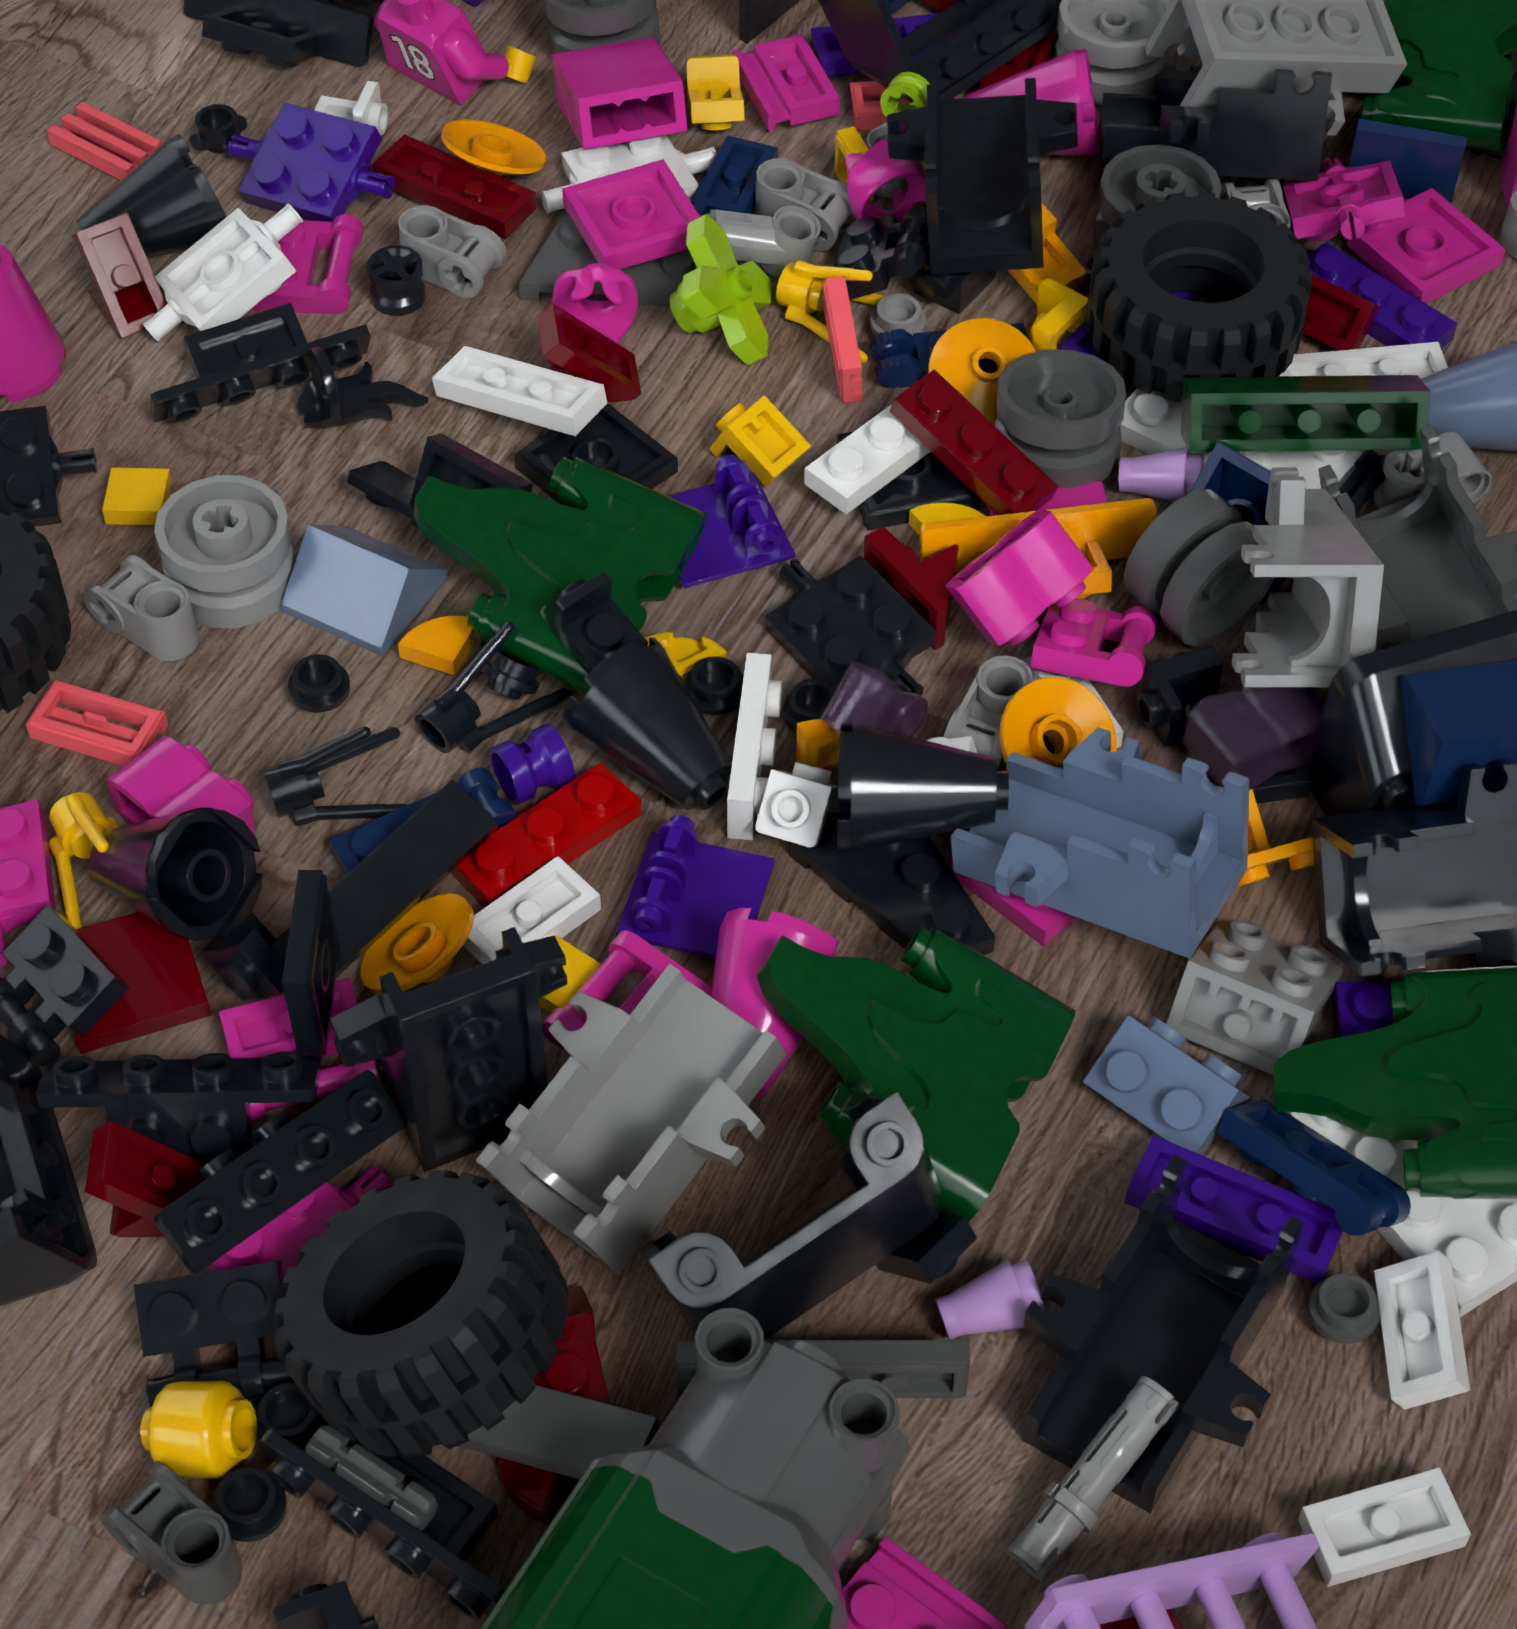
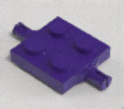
(311, 163)

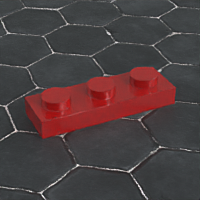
(559, 825)

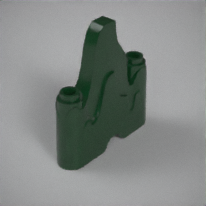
(1453, 70)
(539, 547)
(946, 1043)
(1429, 1079)

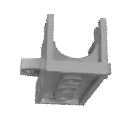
(1252, 38)
(1333, 593)
(633, 1115)

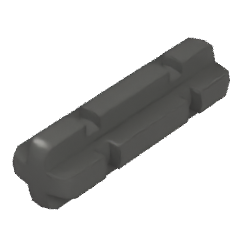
(373, 1476)

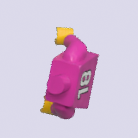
(440, 49)

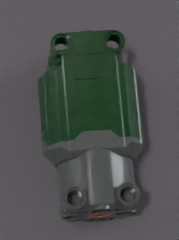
(731, 1504)

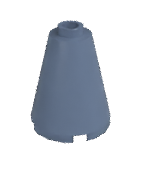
(1478, 399)

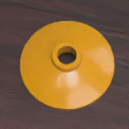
(493, 147)
(968, 342)
(1054, 709)
(420, 943)

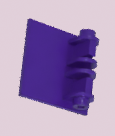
(740, 526)
(689, 889)

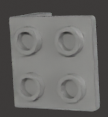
(1251, 994)

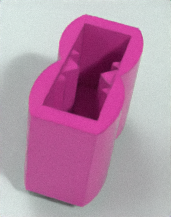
(1020, 579)
(175, 780)

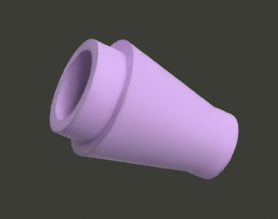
(1161, 474)
(990, 1301)

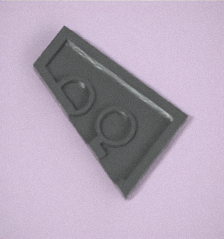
(568, 251)

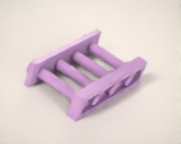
(1208, 1579)

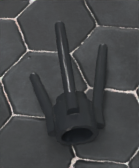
(453, 713)
(297, 782)

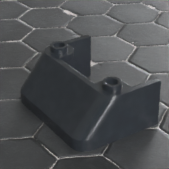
(949, 49)
(1362, 736)

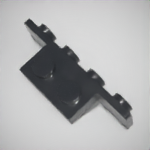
(286, 29)
(248, 356)
(441, 459)
(182, 1103)
(279, 1171)
(437, 1550)

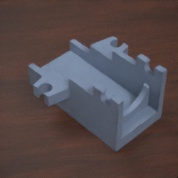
(1116, 842)

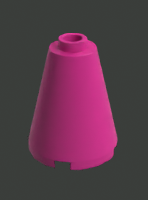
(1062, 80)
(28, 338)
(739, 955)

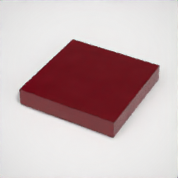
(160, 977)

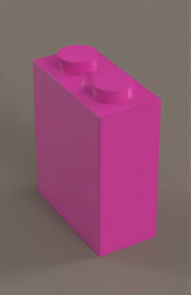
(619, 92)

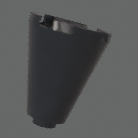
(164, 199)
(651, 725)
(910, 788)
(183, 871)

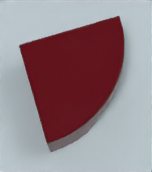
(531, 1486)

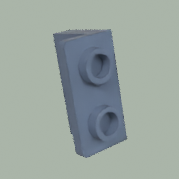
(1163, 1085)

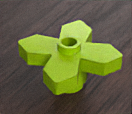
(722, 292)

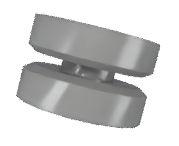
(1115, 42)
(228, 548)

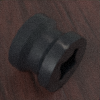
(396, 280)

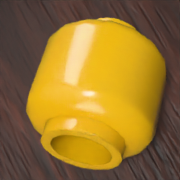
(199, 1428)

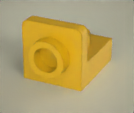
(1057, 316)
(760, 439)

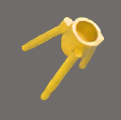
(802, 292)
(78, 827)

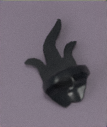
(349, 399)

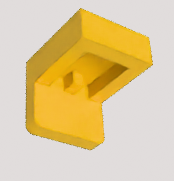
(714, 91)

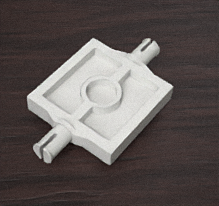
(597, 162)
(224, 272)

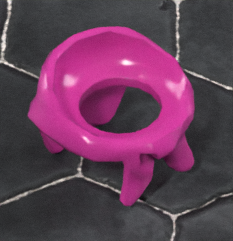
(874, 169)
(609, 316)

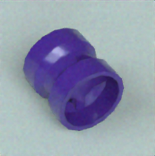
(532, 764)

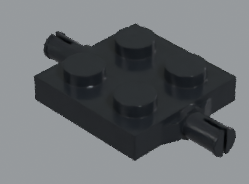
(34, 467)
(849, 620)

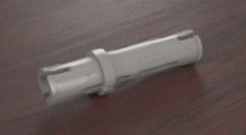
(1082, 1491)

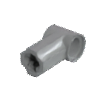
(768, 239)

